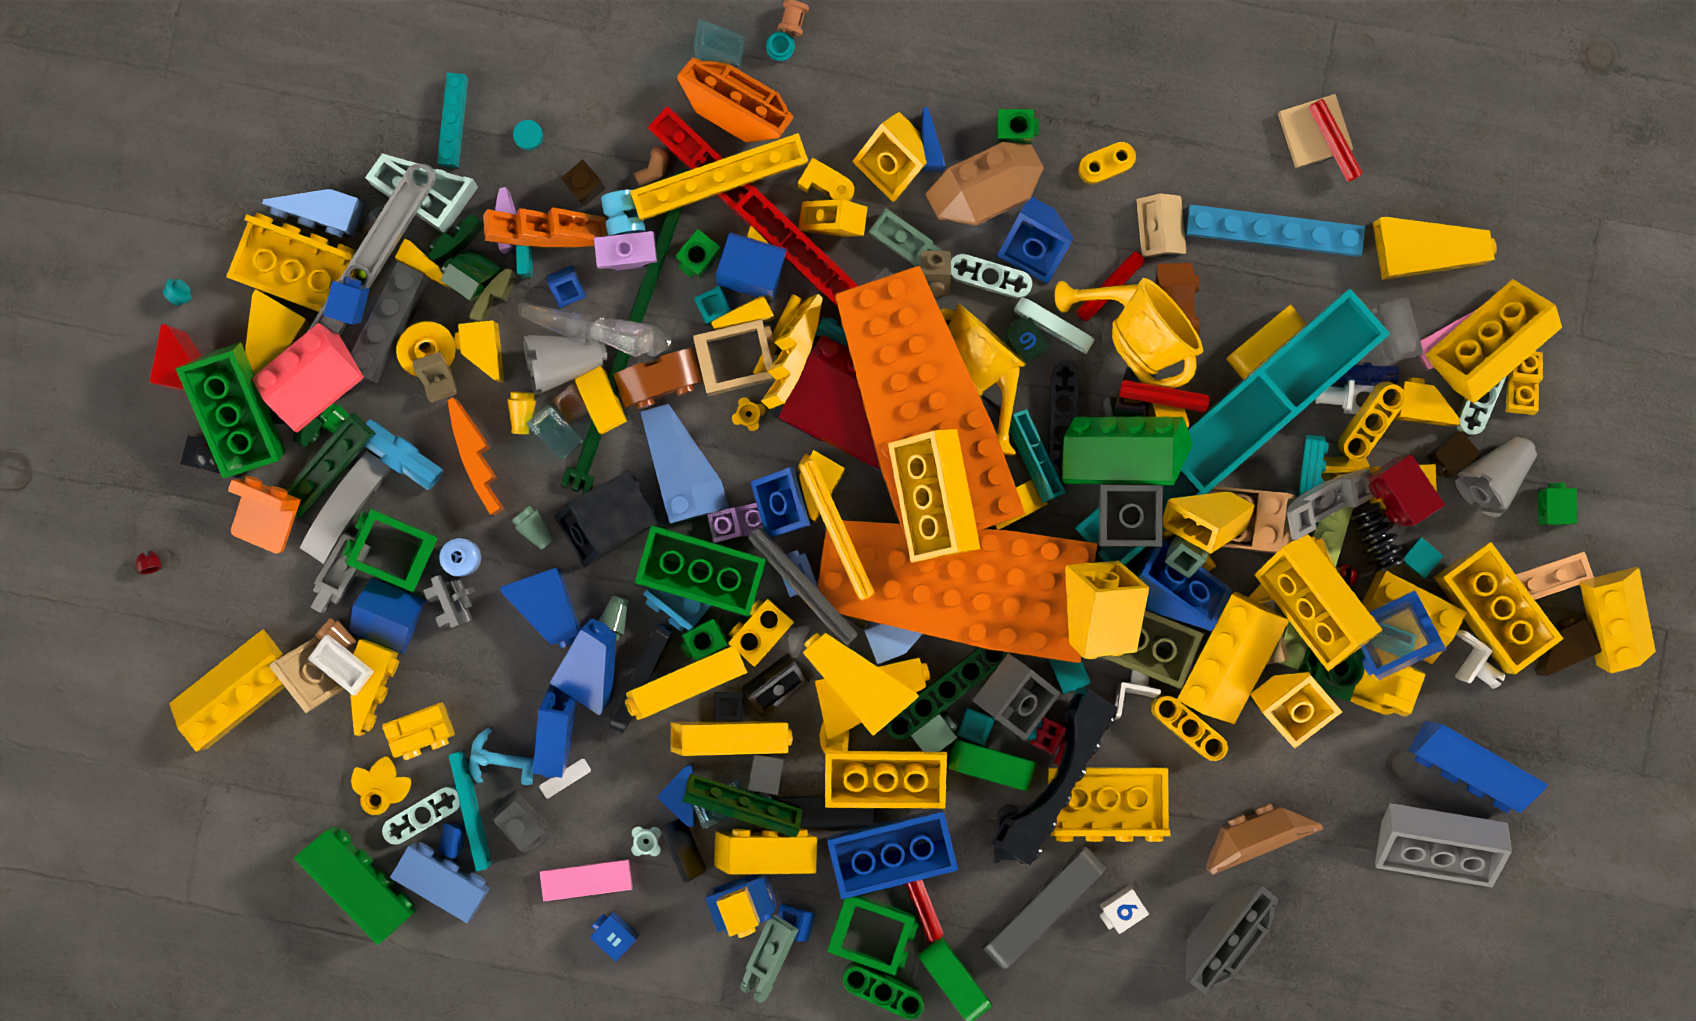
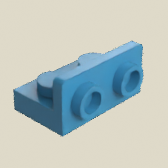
(683, 611)

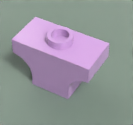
(625, 251)

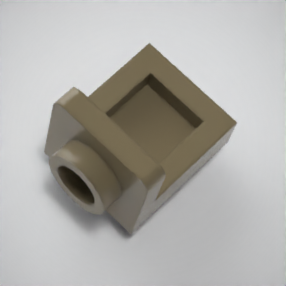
(937, 271)
(435, 376)

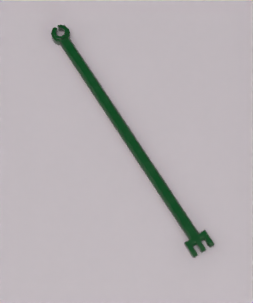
(621, 359)

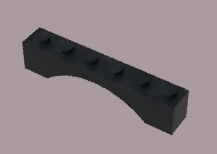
(1026, 830)

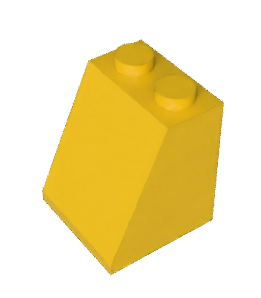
(1104, 608)

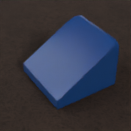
(566, 286)
(452, 839)
(799, 918)

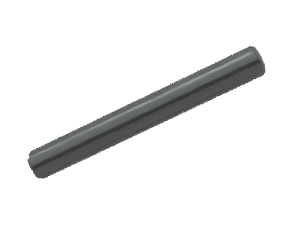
(803, 586)

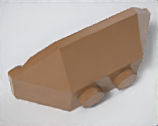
(986, 184)
(1256, 835)

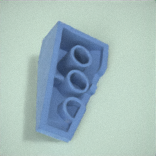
(683, 472)

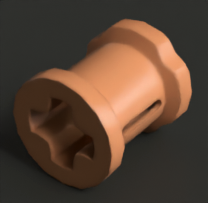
(793, 17)

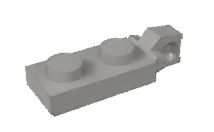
(335, 575)

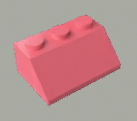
(308, 377)

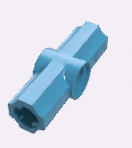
(403, 456)

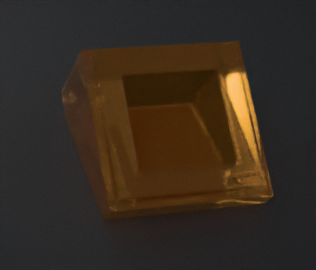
(571, 403)

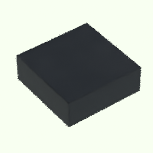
(728, 706)

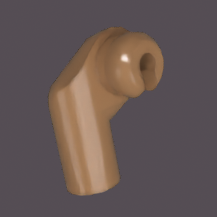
(656, 168)

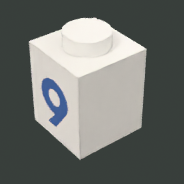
(1122, 910)

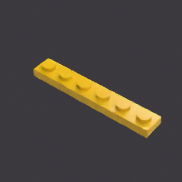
(719, 176)

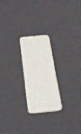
(570, 775)

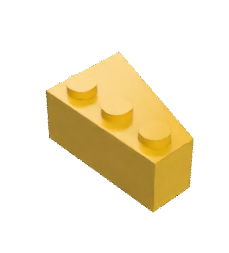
(765, 852)

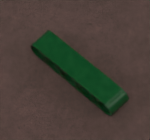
(938, 702)

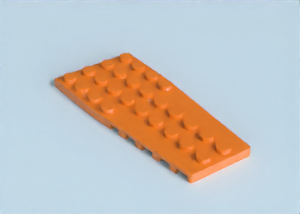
(920, 384)
(992, 598)

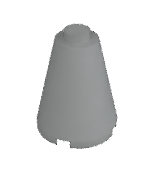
(559, 360)
(1497, 476)

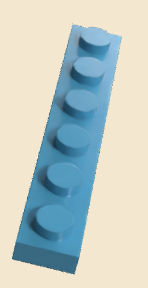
(1275, 230)

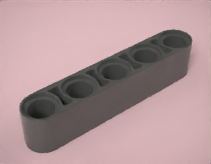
(1044, 907)

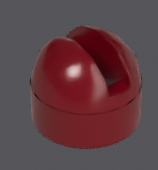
(148, 564)
(1341, 569)

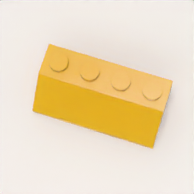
(1494, 340)
(934, 495)
(1317, 601)
(1498, 608)
(1233, 658)
(228, 693)
(885, 779)

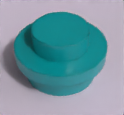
(780, 46)
(177, 292)

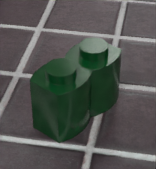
(469, 273)

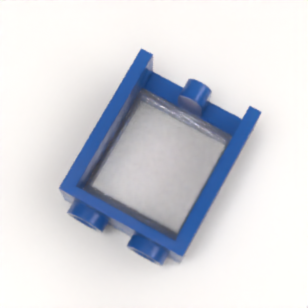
(1404, 638)

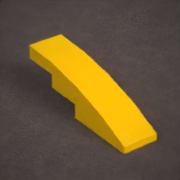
(796, 345)

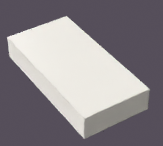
(340, 665)

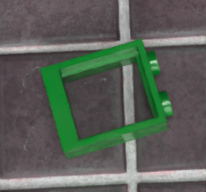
(417, 562)
(907, 933)

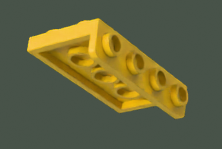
(288, 263)
(1116, 804)

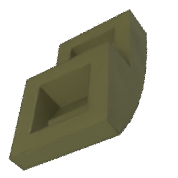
(497, 288)

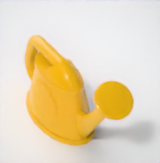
(1148, 331)
(987, 362)

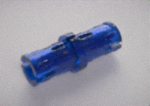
(1370, 374)

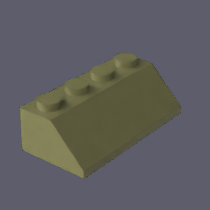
(1163, 649)

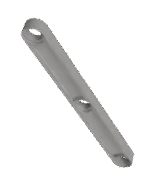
(384, 234)

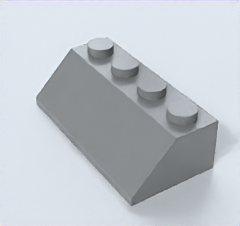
(1442, 845)

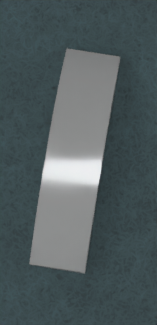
(1327, 499)
(344, 506)

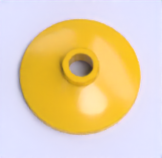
(435, 334)

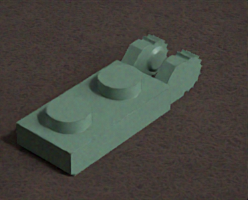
(901, 237)
(768, 957)

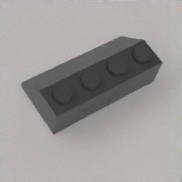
(385, 317)

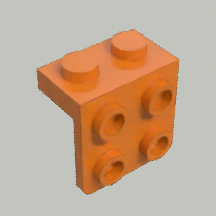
(263, 514)

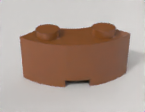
(1181, 285)
(655, 379)

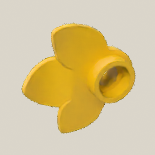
(382, 782)

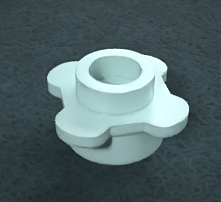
(640, 847)

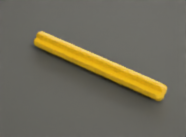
(836, 529)

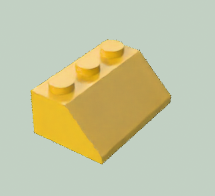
(1443, 615)
(1618, 619)

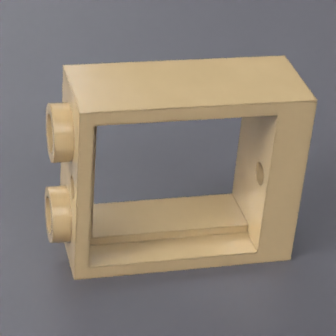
(706, 364)

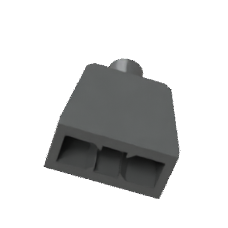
(522, 823)

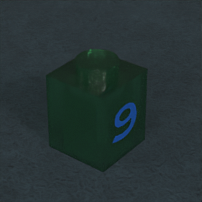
(1026, 339)

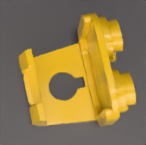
(1391, 694)

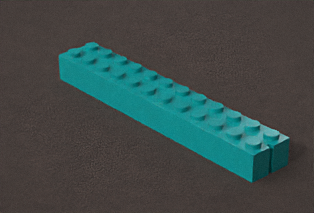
(1264, 403)

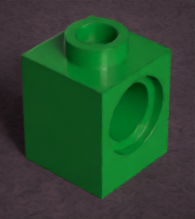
(1007, 116)
(698, 241)
(1557, 505)
(717, 640)

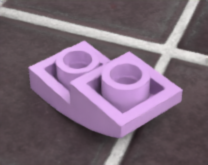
(734, 522)

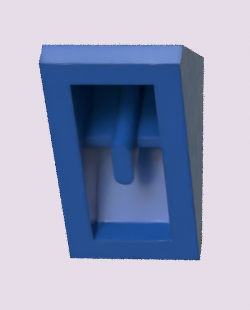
(673, 796)

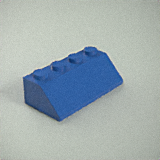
(1476, 767)
(892, 853)

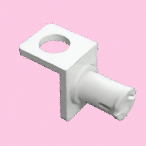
(1344, 396)
(1476, 663)
(1138, 686)

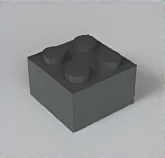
(1130, 515)
(1016, 696)

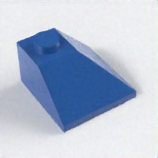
(1037, 240)

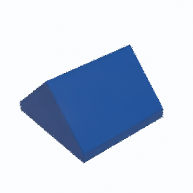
(750, 267)
(386, 615)

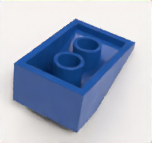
(1173, 595)

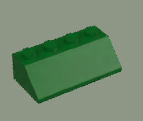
(231, 410)
(1125, 450)
(700, 570)
(356, 884)

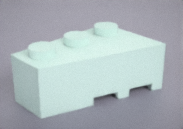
(443, 201)

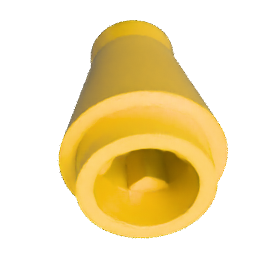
(521, 410)

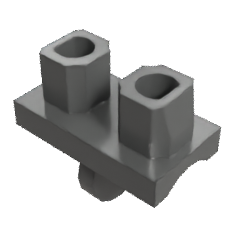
(453, 600)

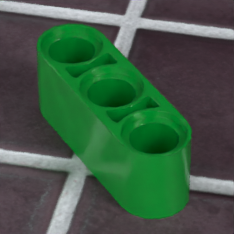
(992, 765)
(955, 980)
(893, 1001)

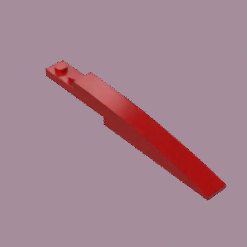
(755, 209)

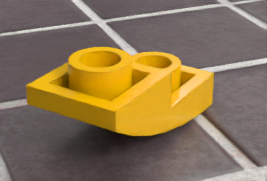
(1523, 386)
(600, 400)

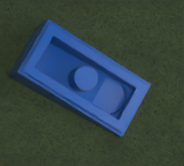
(931, 145)

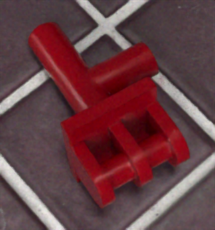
(1050, 737)

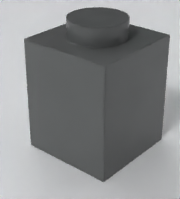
(766, 775)

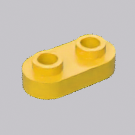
(1108, 163)

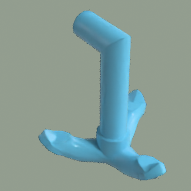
(482, 757)

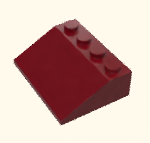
(830, 402)

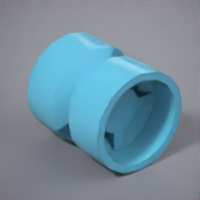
(621, 213)

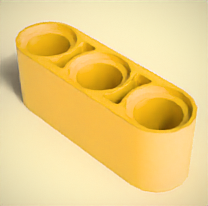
(1266, 341)
(1373, 405)
(1201, 734)

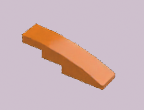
(542, 229)
(471, 447)

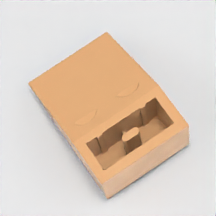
(1268, 524)

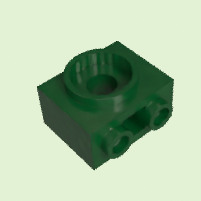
(1338, 681)

